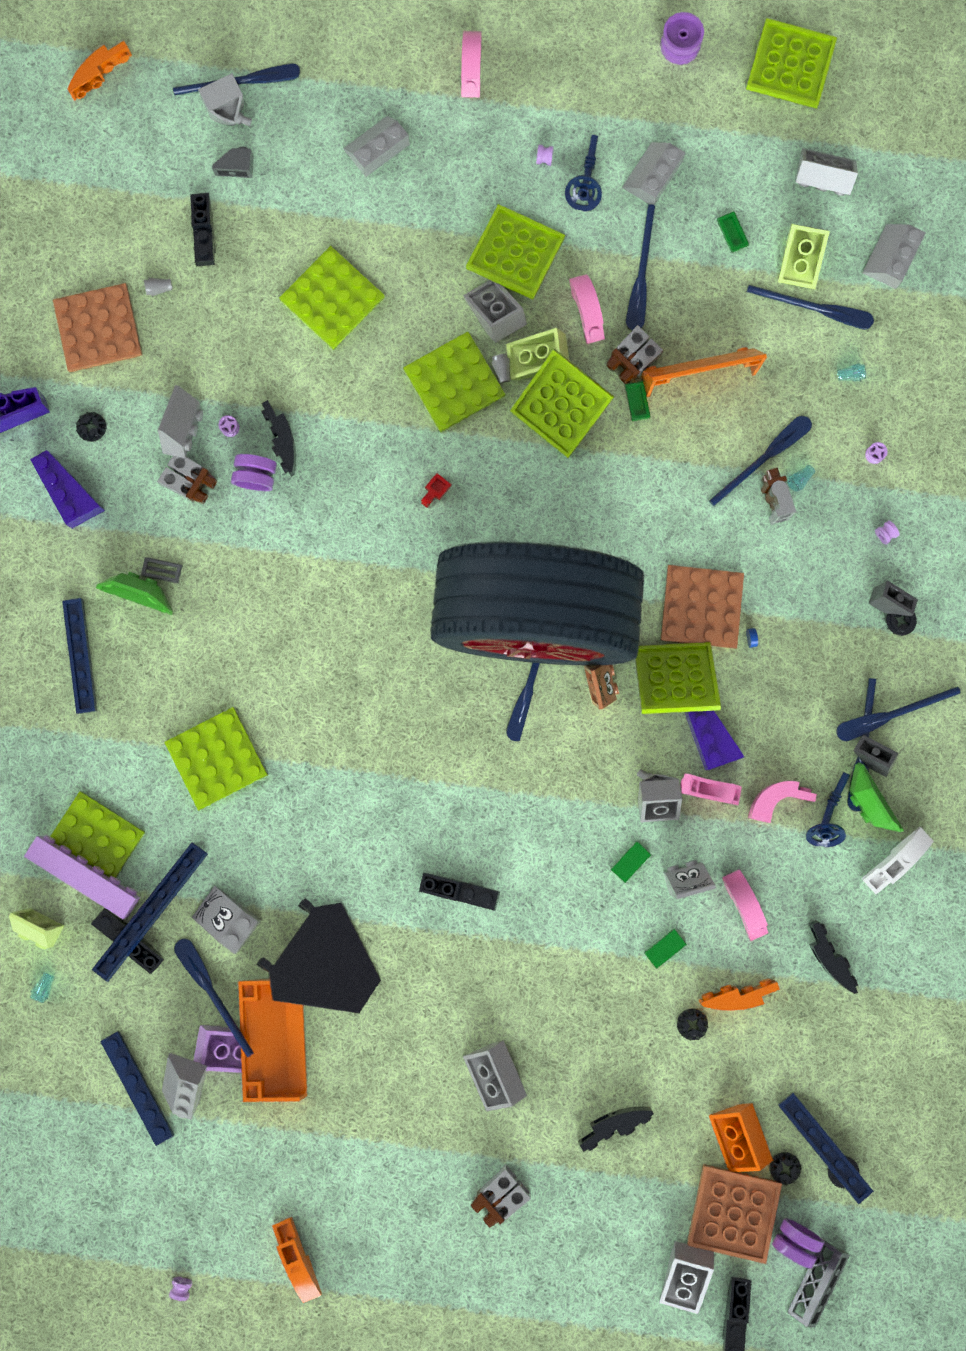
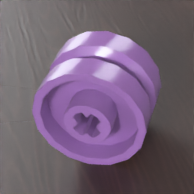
(682, 38)
(253, 472)
(798, 1243)

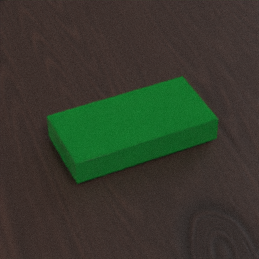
(732, 232)
(637, 401)
(630, 862)
(665, 948)

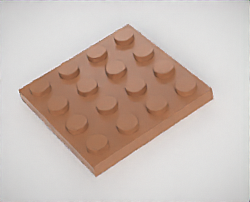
(97, 327)
(702, 606)
(734, 1214)

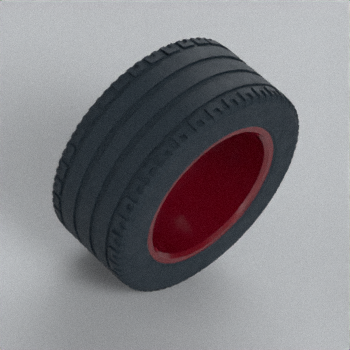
(537, 603)

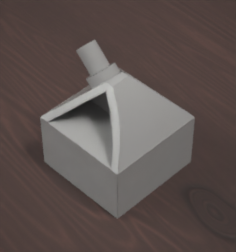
(224, 101)
(658, 797)

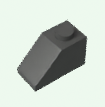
(235, 163)
(892, 600)
(875, 755)

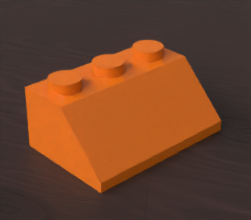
(741, 1138)

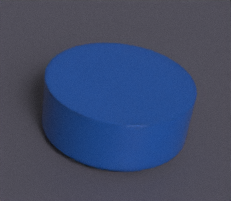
(752, 637)

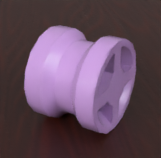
(544, 155)
(227, 422)
(877, 449)
(887, 532)
(180, 1289)

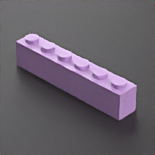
(82, 876)

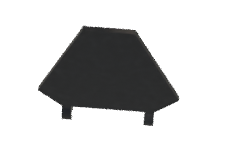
(323, 963)

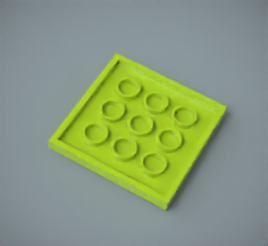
(791, 63)
(515, 251)
(331, 297)
(454, 381)
(561, 403)
(677, 678)
(216, 758)
(97, 834)

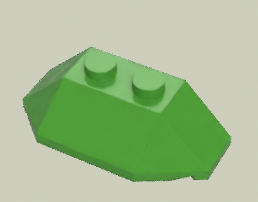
(137, 591)
(871, 801)

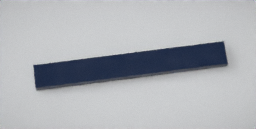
(149, 912)

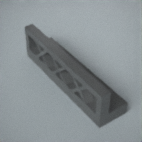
(823, 1290)

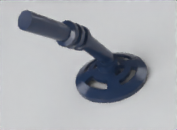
(585, 186)
(825, 830)

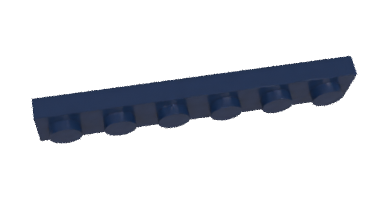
(79, 656)
(137, 1088)
(825, 1148)

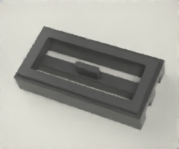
(177, 573)

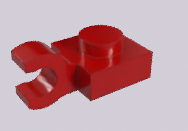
(436, 488)

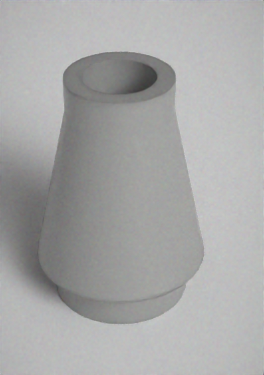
(157, 286)
(502, 367)

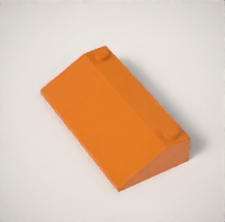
(657, 376)
(278, 1042)

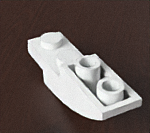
(899, 861)

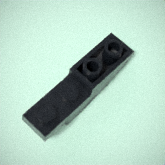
(202, 229)
(284, 443)
(459, 891)
(143, 954)
(834, 965)
(621, 1120)
(736, 1314)

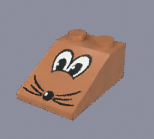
(601, 684)

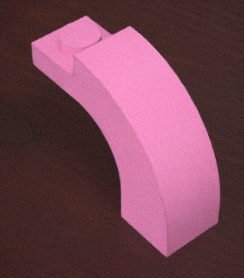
(471, 63)
(589, 308)
(710, 789)
(766, 800)
(747, 904)

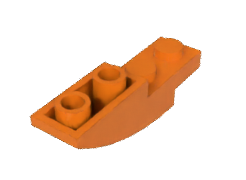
(90, 72)
(731, 999)
(295, 1261)

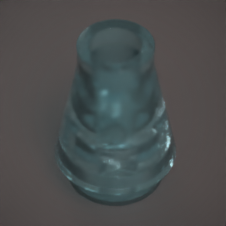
(852, 373)
(801, 478)
(42, 989)

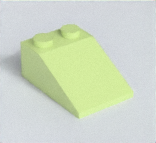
(803, 256)
(531, 352)
(36, 927)

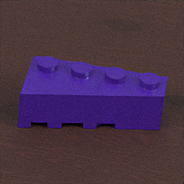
(21, 407)
(65, 491)
(712, 739)

